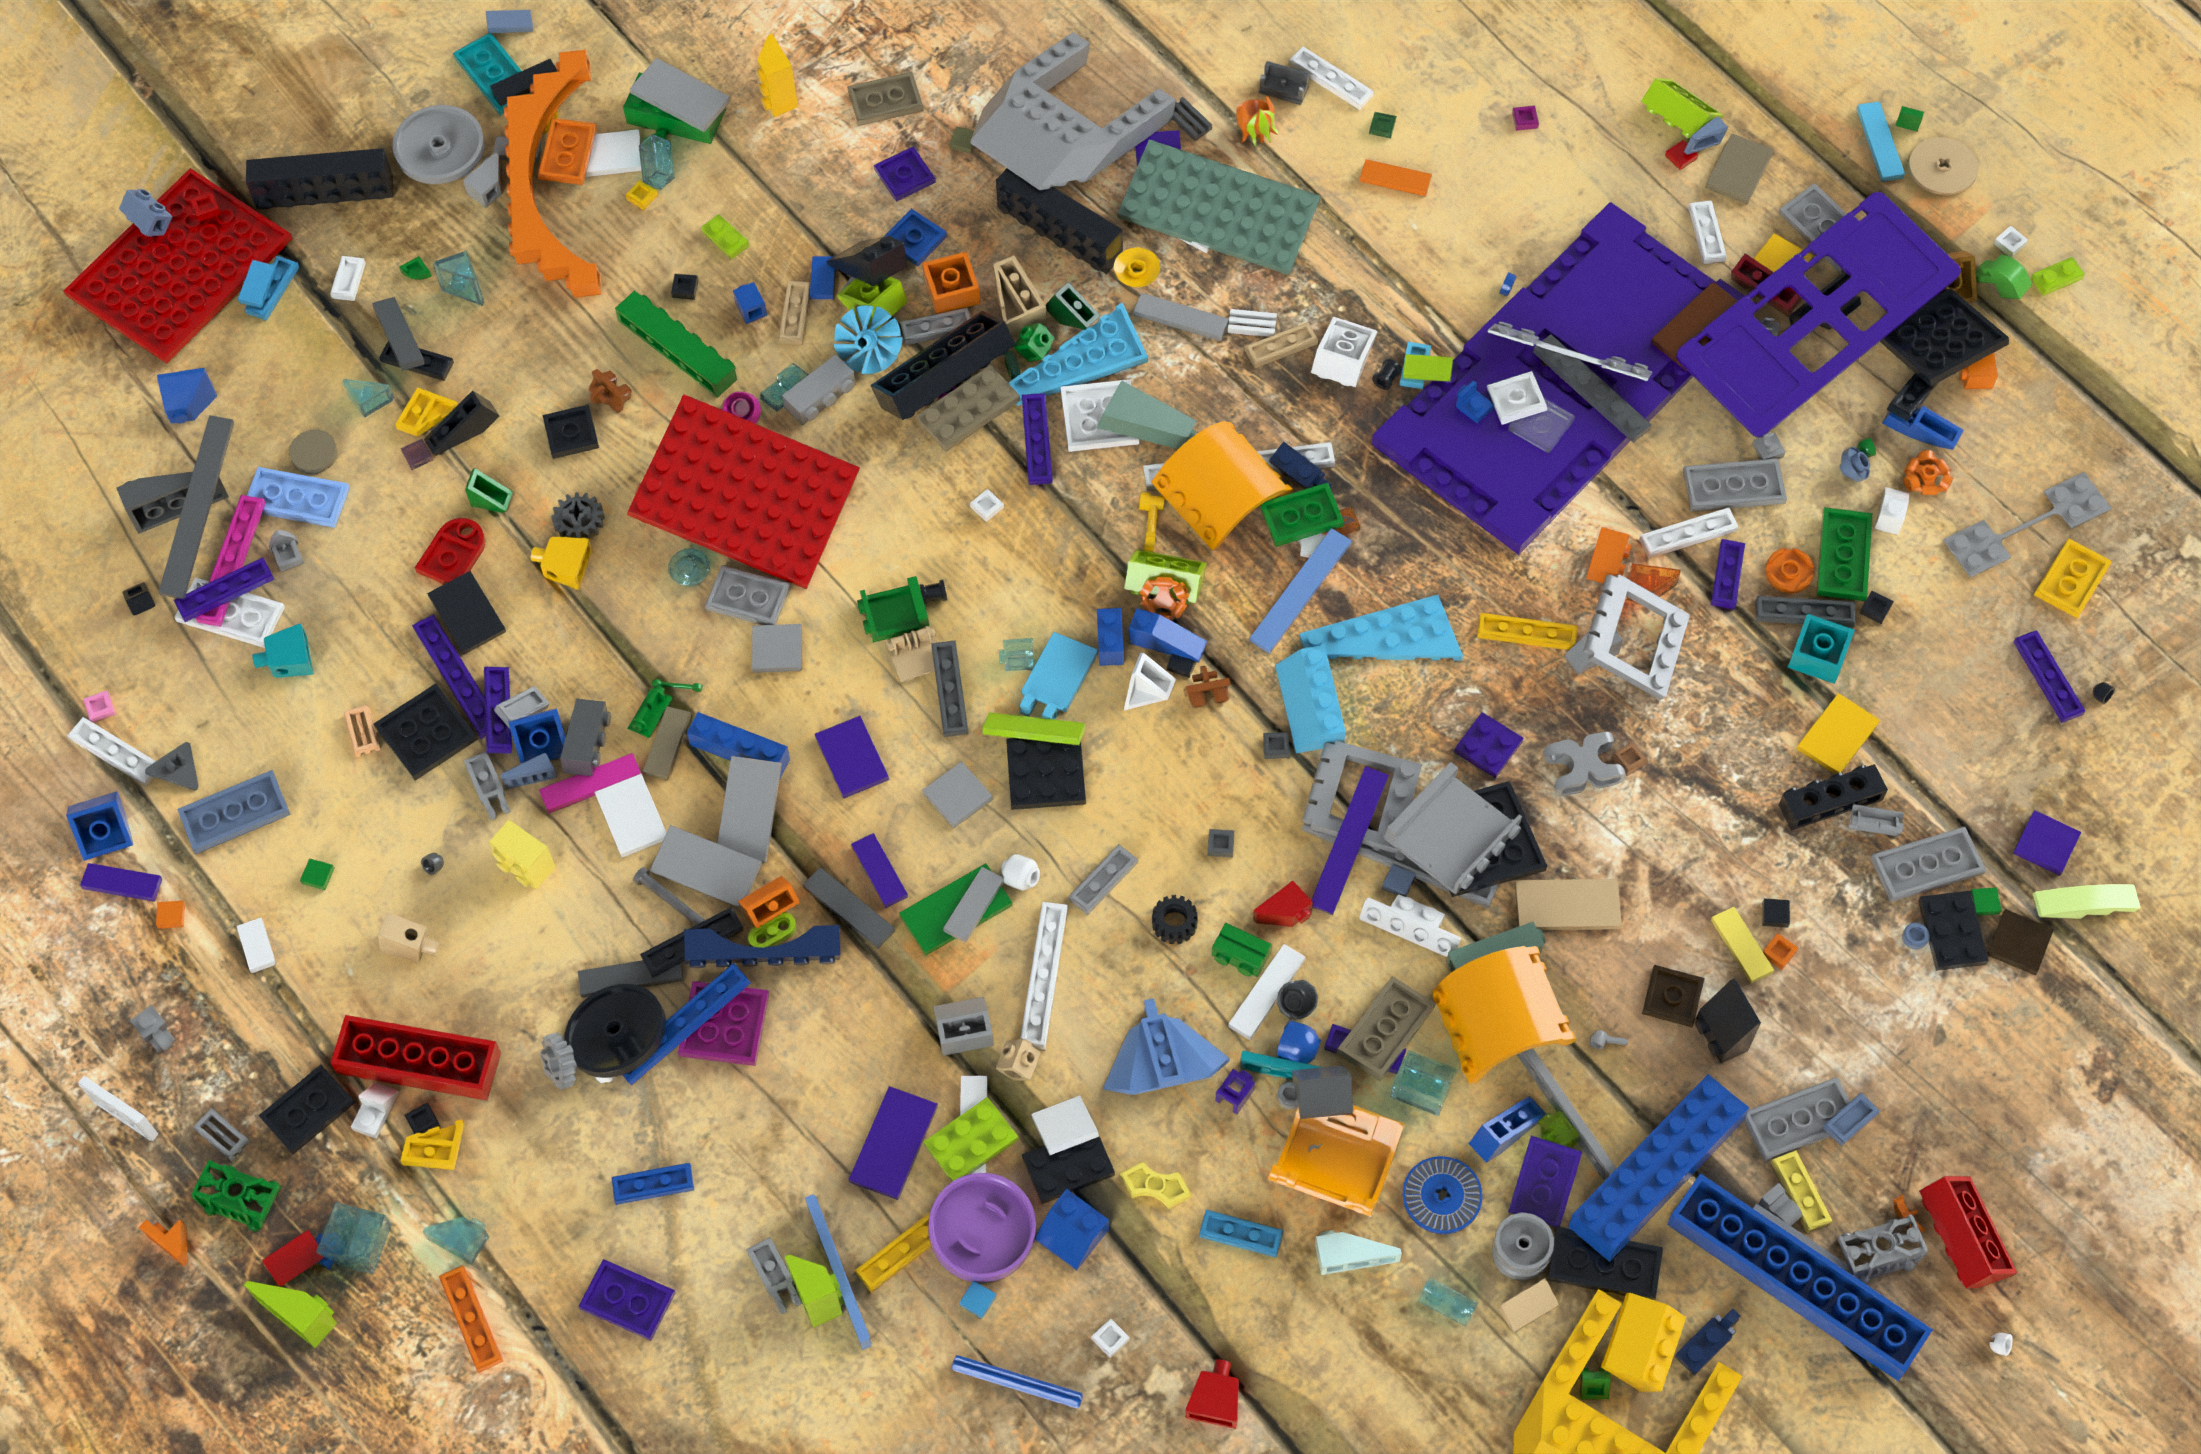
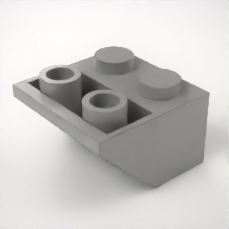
(963, 1026)

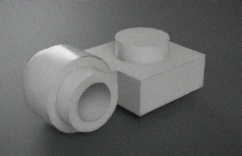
(153, 1029)

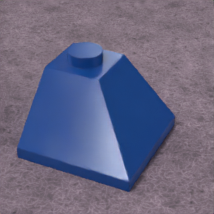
(185, 394)

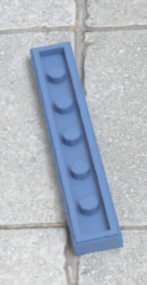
(1300, 591)
(838, 1270)

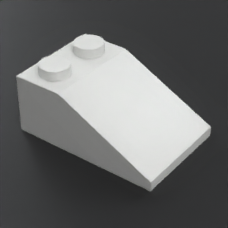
(1343, 352)

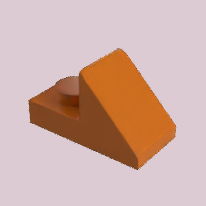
(172, 1241)

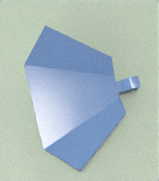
(1162, 1055)

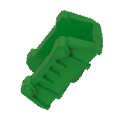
(234, 1206)

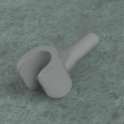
(1600, 1037)

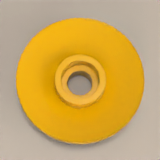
(1137, 260)

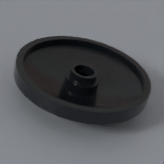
(615, 1030)

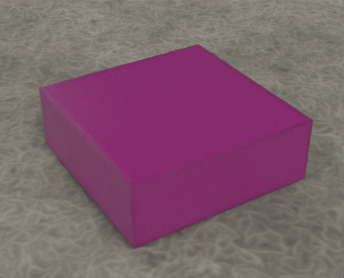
(1525, 118)

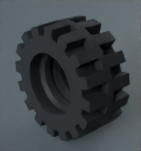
(1174, 933)

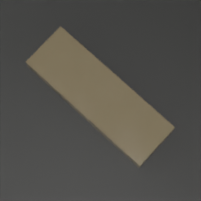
(667, 743)

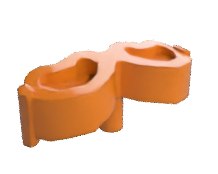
(1902, 1211)

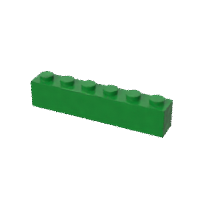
(676, 343)

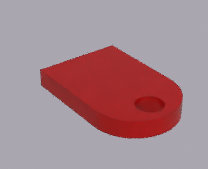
(451, 552)

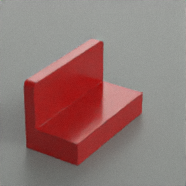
(293, 1258)

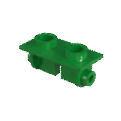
(650, 712)

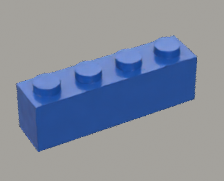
(728, 741)

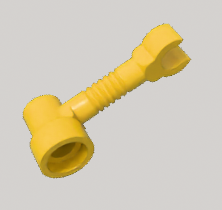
(1152, 504)

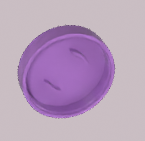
(981, 1227)

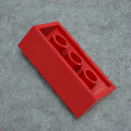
(1967, 1231)

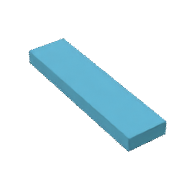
(1880, 141)

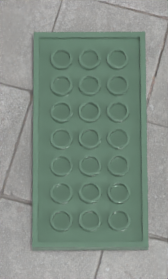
(1219, 207)

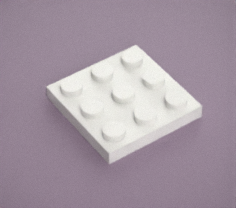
(1082, 412)

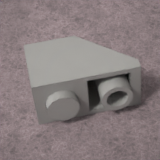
(485, 181)

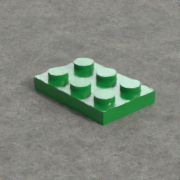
(1301, 514)

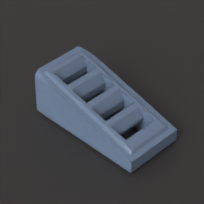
(1707, 136)
(529, 772)

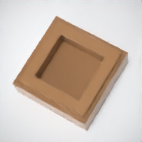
(1630, 758)

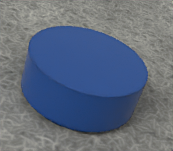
(1508, 284)

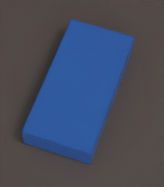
(822, 278)

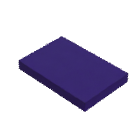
(851, 757)
(1545, 1180)
(627, 1299)

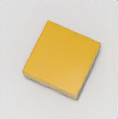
(641, 195)

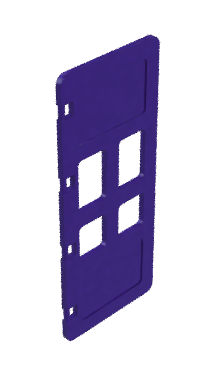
(1757, 372)

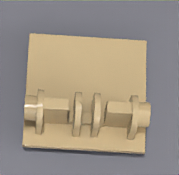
(912, 653)

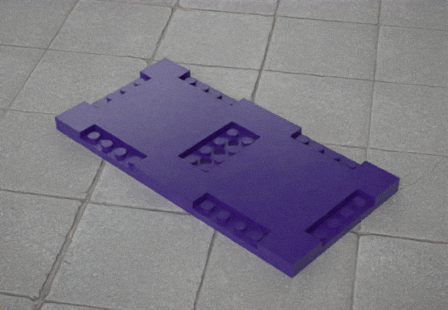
(1597, 300)

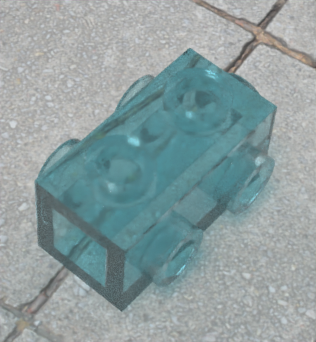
(656, 161)

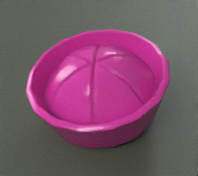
(743, 405)

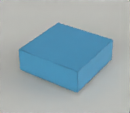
(977, 1299)

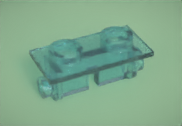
(1447, 1302)

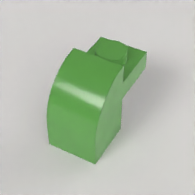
(2006, 274)

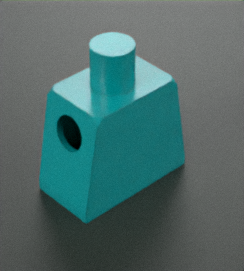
(286, 653)

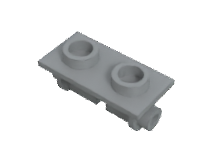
(1876, 820)

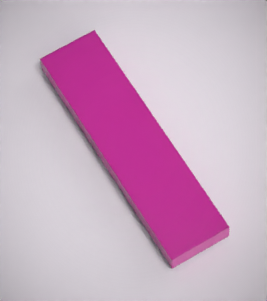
(583, 787)

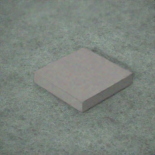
(776, 648)
(957, 794)

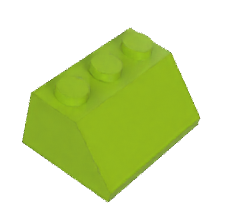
(1678, 106)
(1150, 565)
(816, 1289)

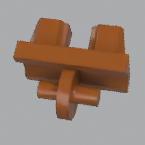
(605, 390)
(1197, 691)

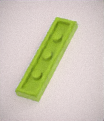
(1034, 728)

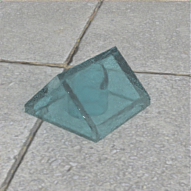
(458, 277)

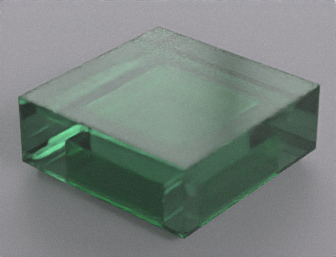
(1382, 125)
(1011, 365)

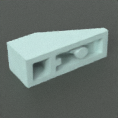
(1349, 1252)

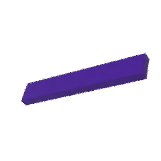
(453, 671)
(1349, 840)

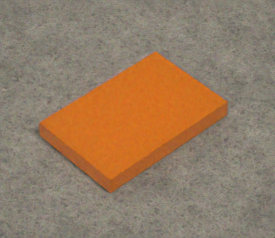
(567, 151)

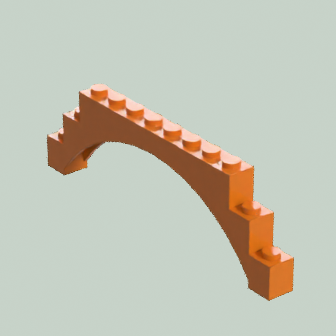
(527, 121)

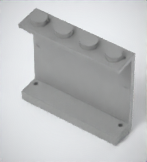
(1451, 831)

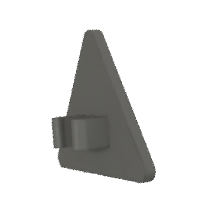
(176, 768)

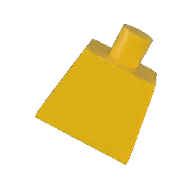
(564, 560)

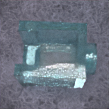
(1017, 654)

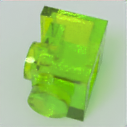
(1558, 1130)

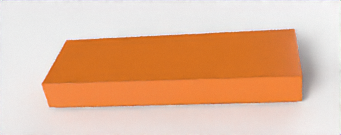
(1395, 177)

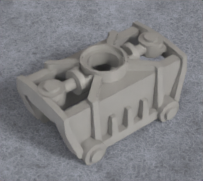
(1883, 1261)

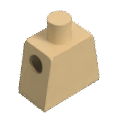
(405, 938)

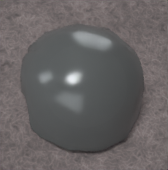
(1297, 999)

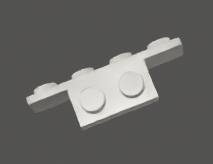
(1412, 922)

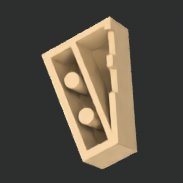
(1017, 297)

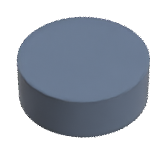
(1915, 936)

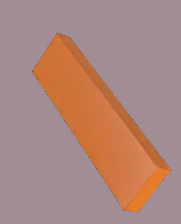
(471, 1318)

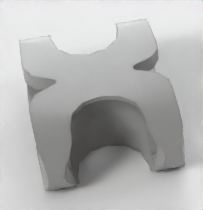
(1584, 763)

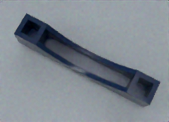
(707, 947)

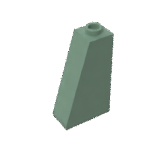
(1146, 418)
(1524, 935)

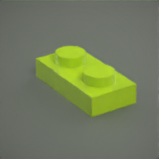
(725, 236)
(2057, 276)

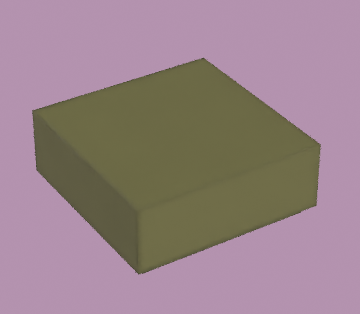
(961, 140)

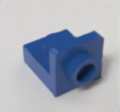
(1473, 403)

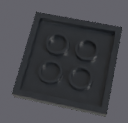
(425, 731)
(1044, 774)

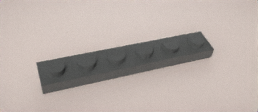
(1594, 391)

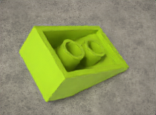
(297, 1309)

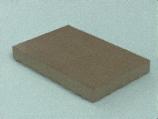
(885, 98)
(1739, 168)

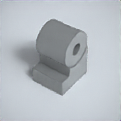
(1780, 1205)

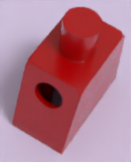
(1215, 1397)

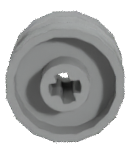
(1522, 1246)

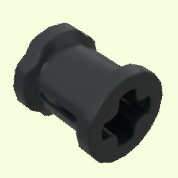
(1386, 374)
(933, 592)

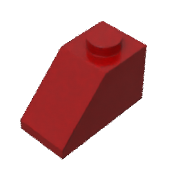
(1284, 907)

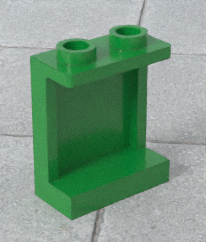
(893, 611)

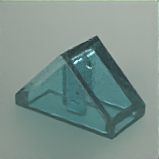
(368, 395)

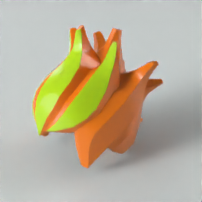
(1256, 119)

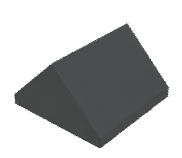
(1323, 1091)

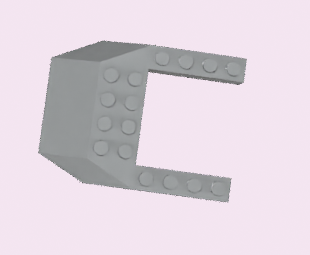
(1050, 140)

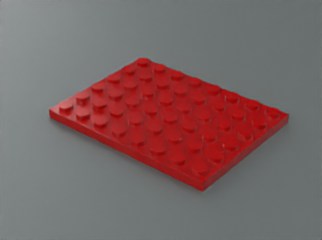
(176, 282)
(744, 491)

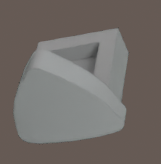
(285, 550)

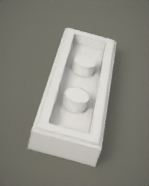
(1707, 232)

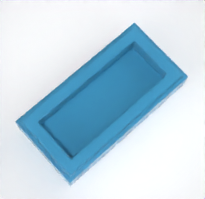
(256, 284)

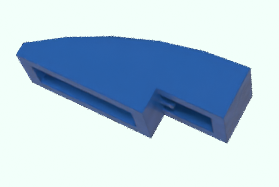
(1926, 427)

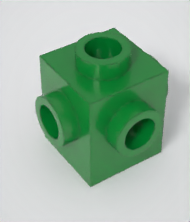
(1034, 342)

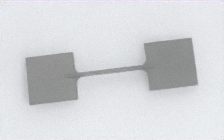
(1527, 337)
(1981, 549)

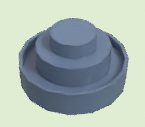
(1855, 464)

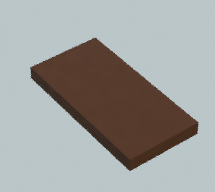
(1692, 320)

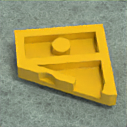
(424, 412)

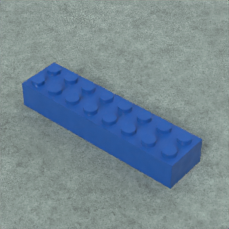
(1658, 1167)

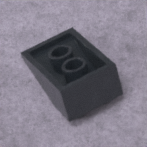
(872, 259)
(1728, 1022)

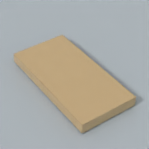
(1569, 904)

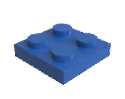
(919, 236)

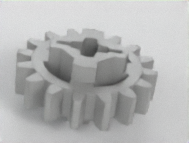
(558, 1061)

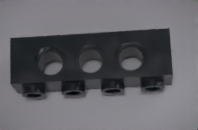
(1801, 814)

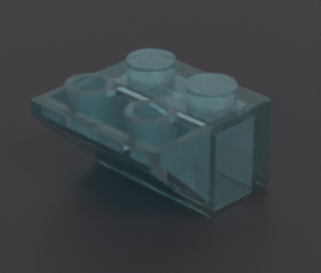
(1423, 1082)
(354, 1237)

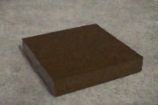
(2020, 942)
(1673, 996)

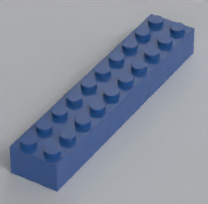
(1799, 1277)

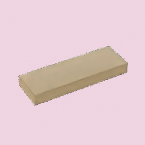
(794, 313)
(1281, 345)

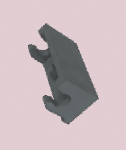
(1284, 83)

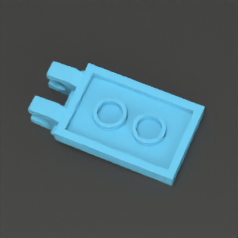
(1057, 675)

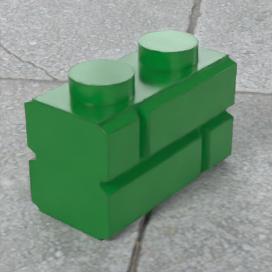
(1241, 950)

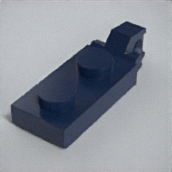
(1297, 467)
(1707, 1342)

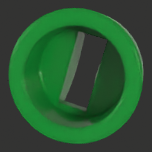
(1867, 447)

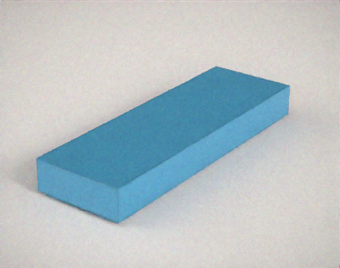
(283, 275)
(1241, 1233)

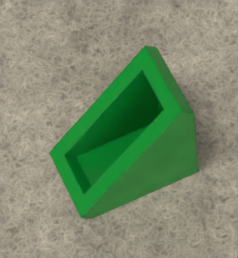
(487, 493)

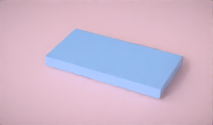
(299, 496)

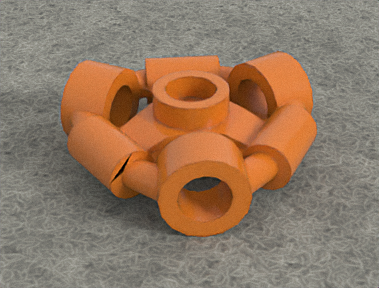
(1924, 469)
(1164, 598)

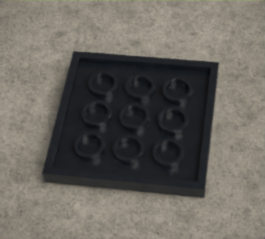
(1944, 338)
(1520, 856)

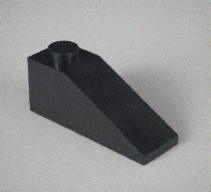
(464, 422)

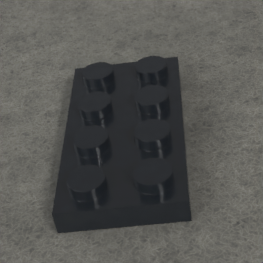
(1580, 1265)

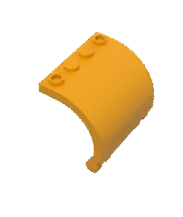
(1217, 481)
(1500, 1009)
(1348, 1164)

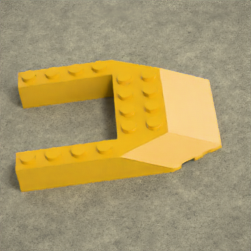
(1568, 1426)

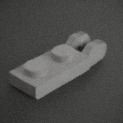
(486, 782)
(773, 1272)

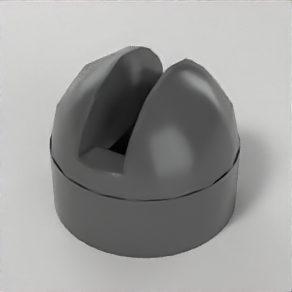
(432, 863)

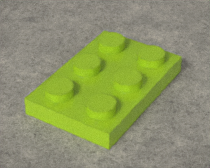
(971, 1140)

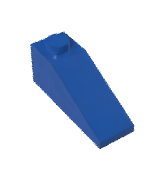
(1162, 635)
(1506, 1128)

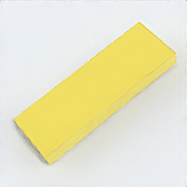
(1742, 945)
(1801, 1191)

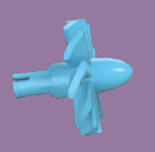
(881, 350)

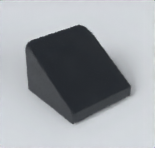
(138, 598)

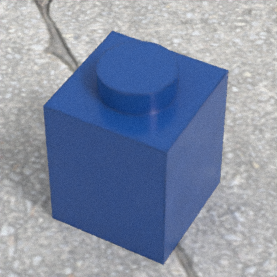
(749, 302)

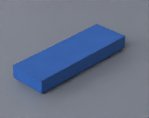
(652, 1183)

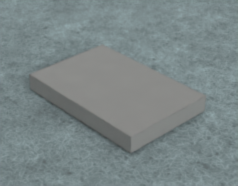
(747, 596)

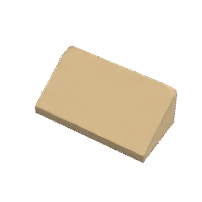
(1528, 1305)

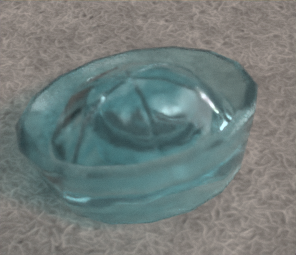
(689, 567)

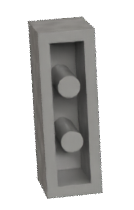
(819, 390)

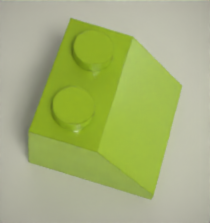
(886, 294)

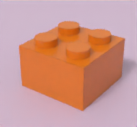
(951, 283)

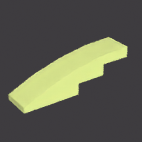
(2086, 900)

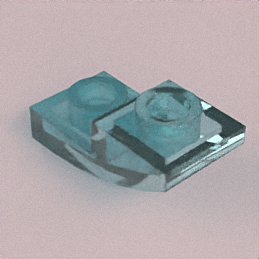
(785, 381)

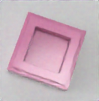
(99, 706)

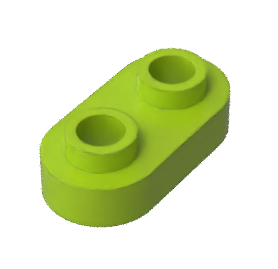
(771, 931)

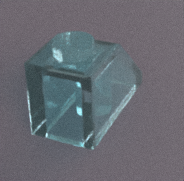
(459, 1237)

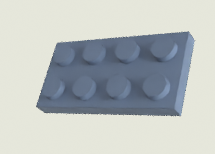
(233, 812)

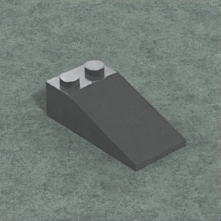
(159, 499)

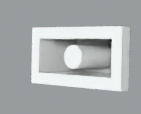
(1892, 511)

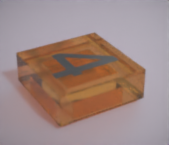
(1350, 521)

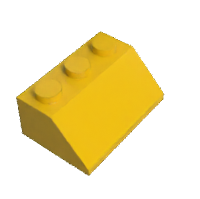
(776, 78)
(1643, 1343)

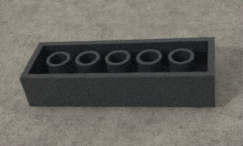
(319, 178)
(1061, 220)
(943, 365)

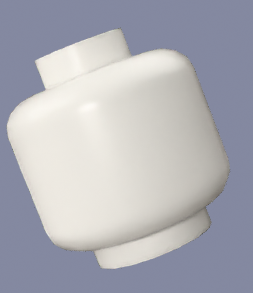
(1020, 872)

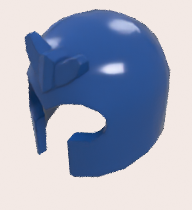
(1298, 1043)

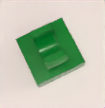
(1595, 1384)

